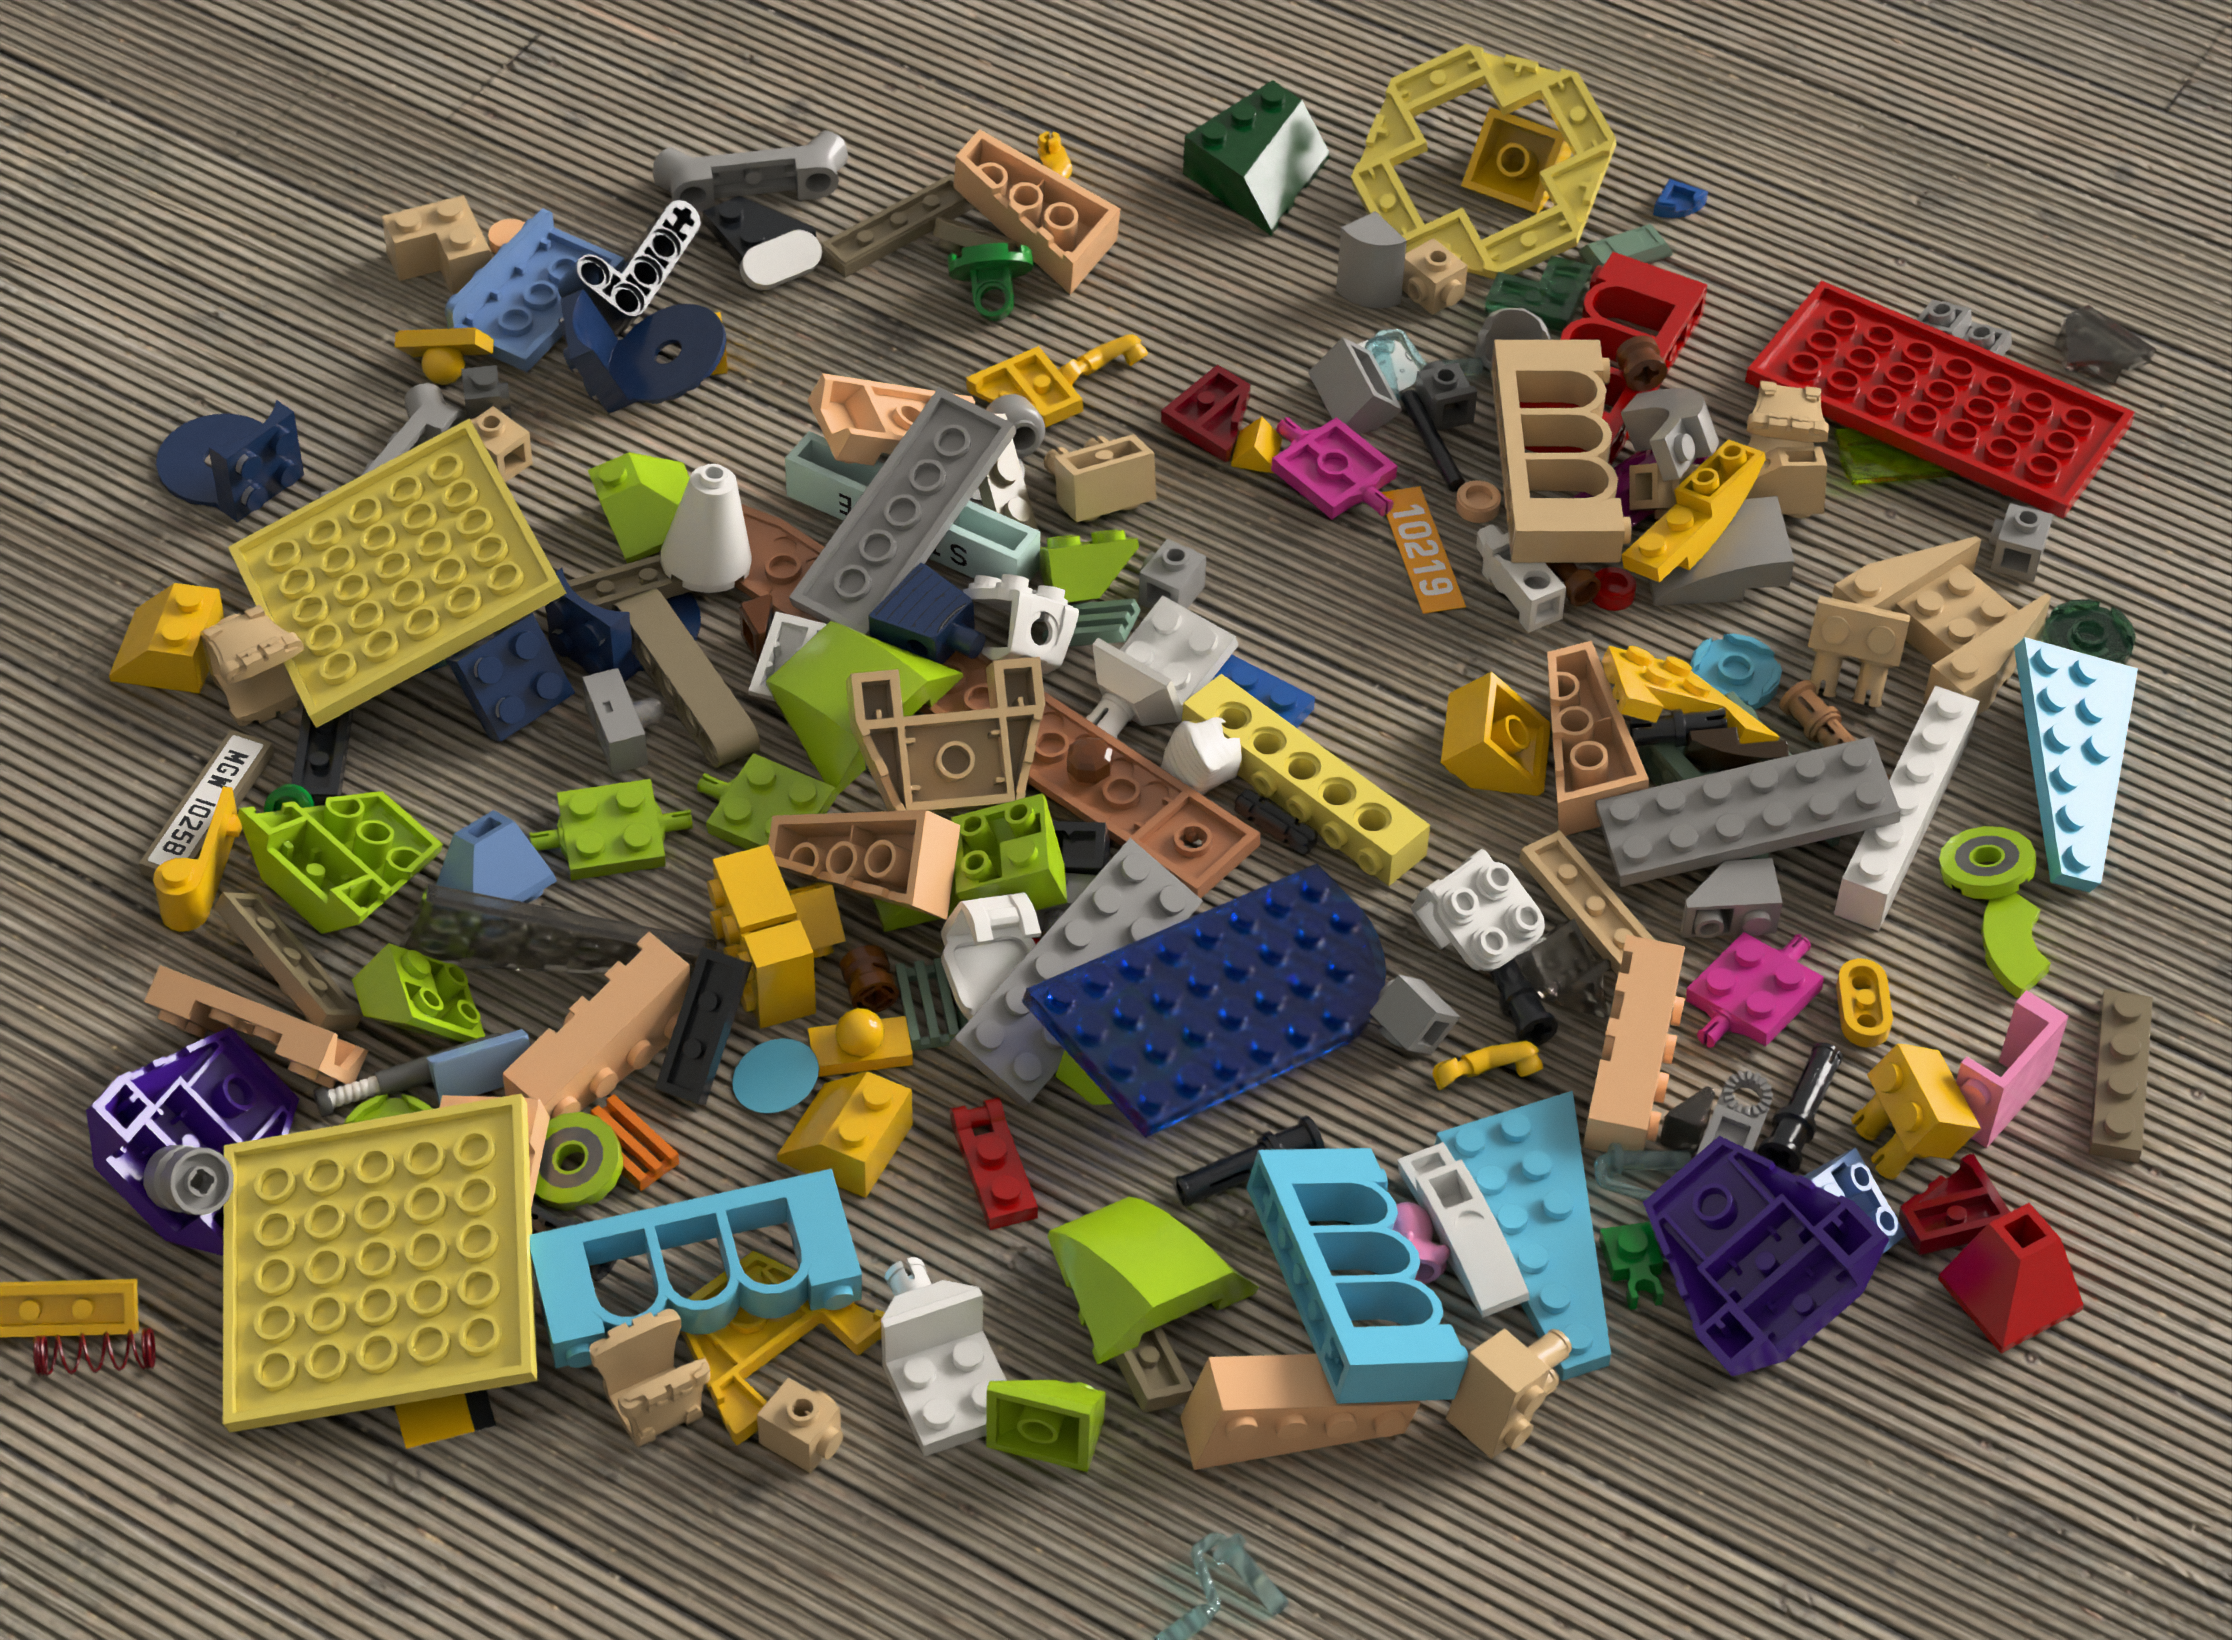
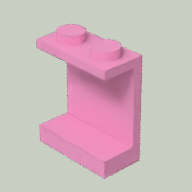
(2030, 1056)

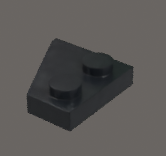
(745, 224)

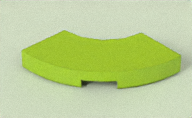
(2010, 944)

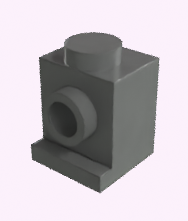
(1443, 385)
(484, 391)

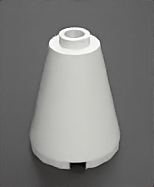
(708, 533)

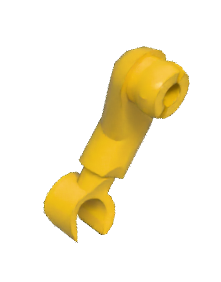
(1053, 154)
(1093, 360)
(1486, 1059)

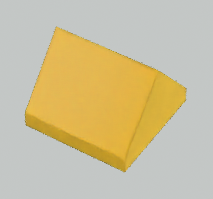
(1256, 447)

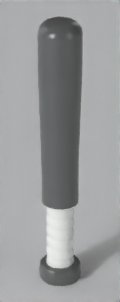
(384, 1082)

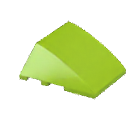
(814, 694)
(338, 857)
(1139, 1271)

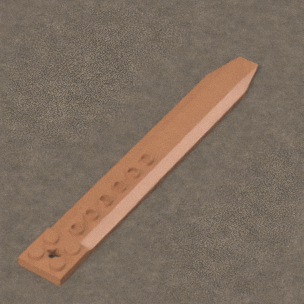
(1133, 801)

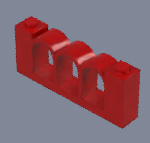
(1644, 297)

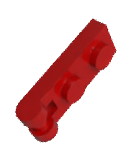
(994, 1165)

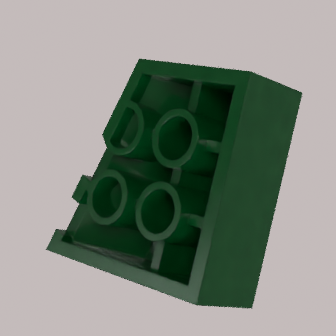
(1257, 154)

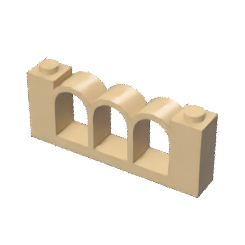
(1557, 527)

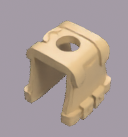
(1786, 418)
(248, 665)
(642, 1376)

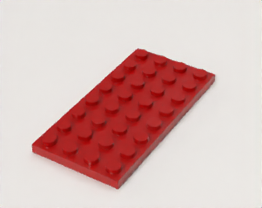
(1944, 398)

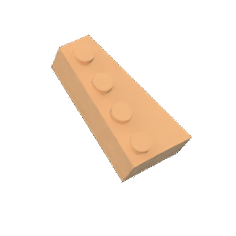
(1037, 208)
(1589, 739)
(881, 854)
(606, 1035)
(1636, 1046)
(1277, 1407)

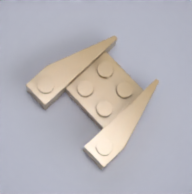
(1952, 614)
(954, 756)

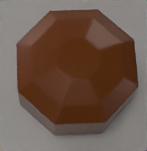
(1089, 760)

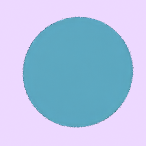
(775, 1075)

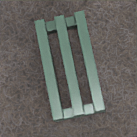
(1103, 620)
(921, 974)

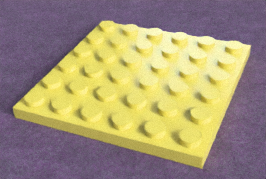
(396, 571)
(378, 1264)

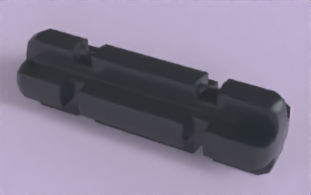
(1276, 821)

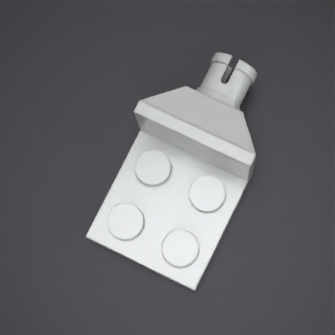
(1157, 667)
(937, 1357)

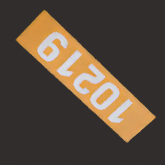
(1423, 551)

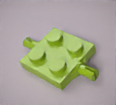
(757, 795)
(611, 829)

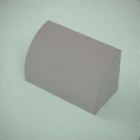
(1371, 263)
(1354, 387)

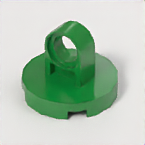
(988, 269)

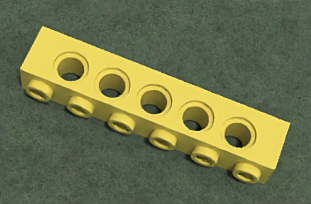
(1314, 783)

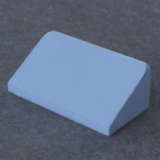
(476, 1066)

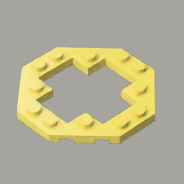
(1513, 85)

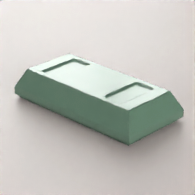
(1639, 243)

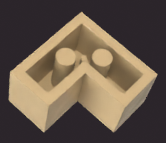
(436, 239)

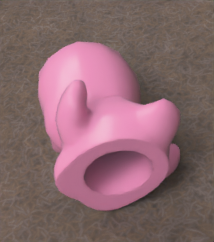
(1417, 1227)

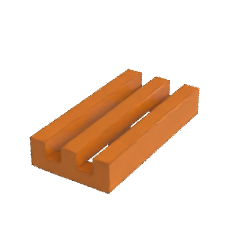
(646, 1135)

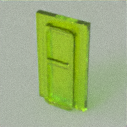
(1872, 461)

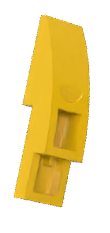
(1701, 512)

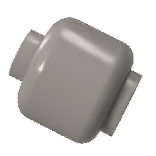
(1026, 419)

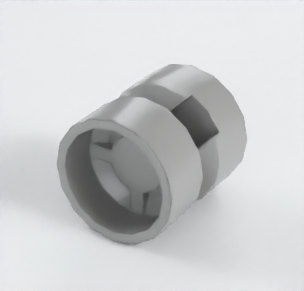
(188, 1179)

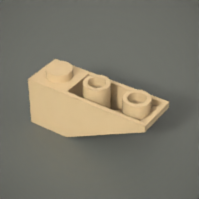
(1796, 478)

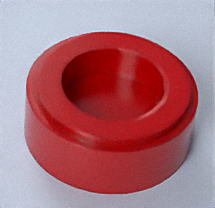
(1616, 589)

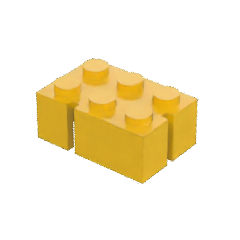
(749, 915)

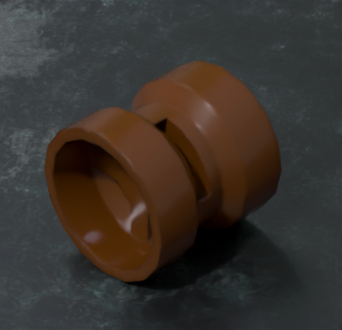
(869, 985)

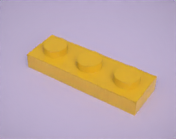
(68, 1307)

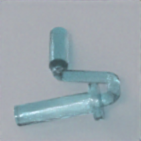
(1383, 345)
(1620, 1160)
(1232, 1552)

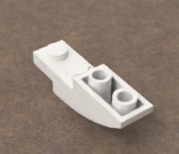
(1466, 1226)

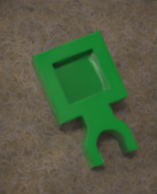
(1635, 1257)

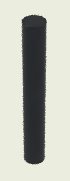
(1432, 440)

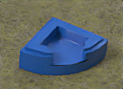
(1679, 200)

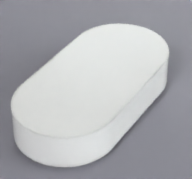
(780, 260)

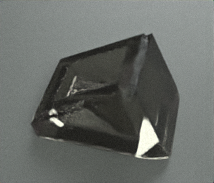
(1687, 1122)

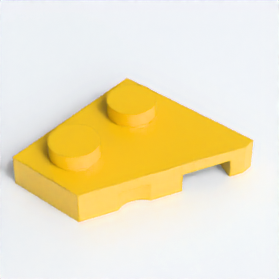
(1031, 377)

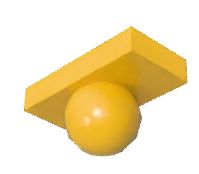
(443, 350)
(861, 1043)

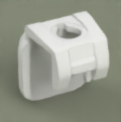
(1027, 607)
(1480, 913)
(985, 944)

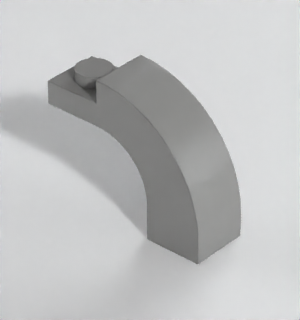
(1672, 425)

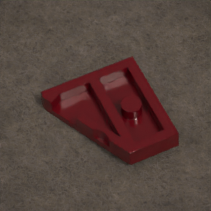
(1210, 411)
(1952, 1209)

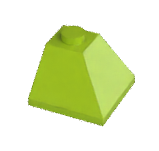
(639, 500)
(1045, 1420)

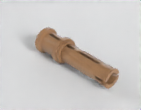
(1822, 722)

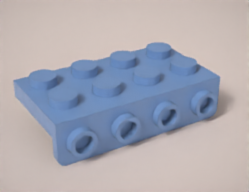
(518, 292)

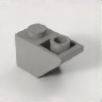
(1734, 901)

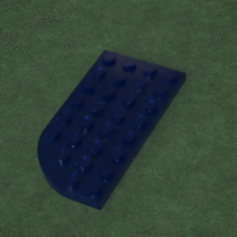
(1219, 999)

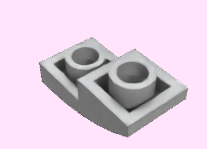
(1958, 322)

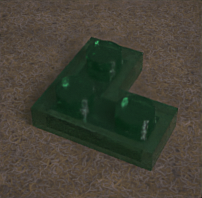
(1551, 299)

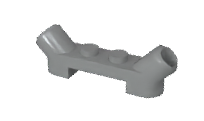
(805, 168)
(427, 419)

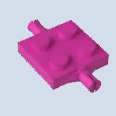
(1334, 467)
(1754, 989)

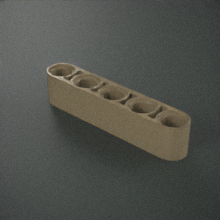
(688, 680)

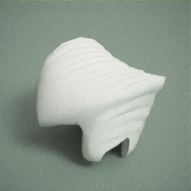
(1202, 755)

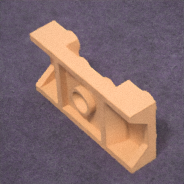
(865, 415)
(203, 1007)

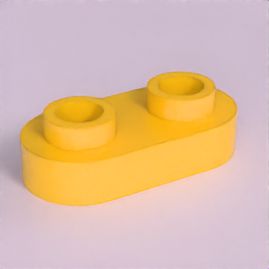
(1866, 1006)

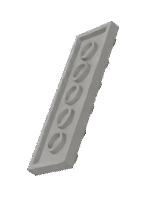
(904, 510)
(1747, 811)
(1119, 906)

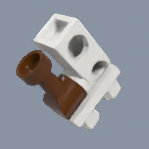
(1533, 586)

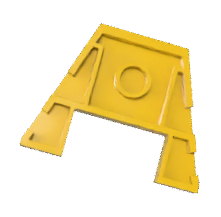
(1650, 684)
(754, 1341)

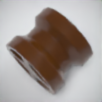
(1641, 363)

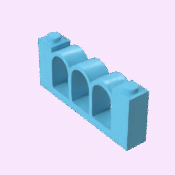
(816, 1224)
(1359, 1362)

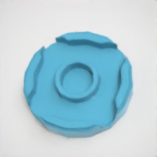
(1739, 666)

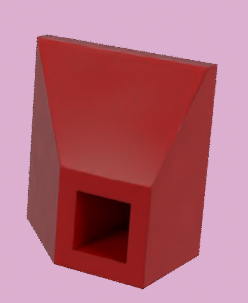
(2014, 1279)

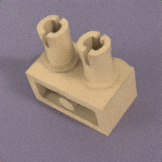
(1103, 476)
(1859, 632)
(1505, 1388)

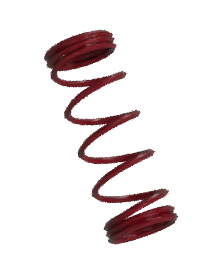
(40, 1352)

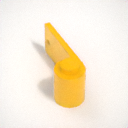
(189, 886)

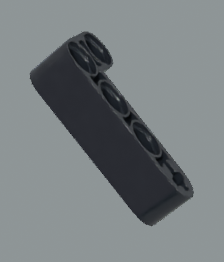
(626, 293)

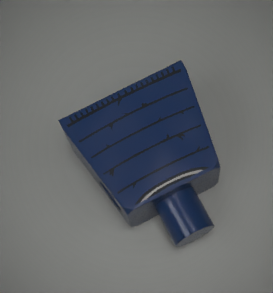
(927, 618)

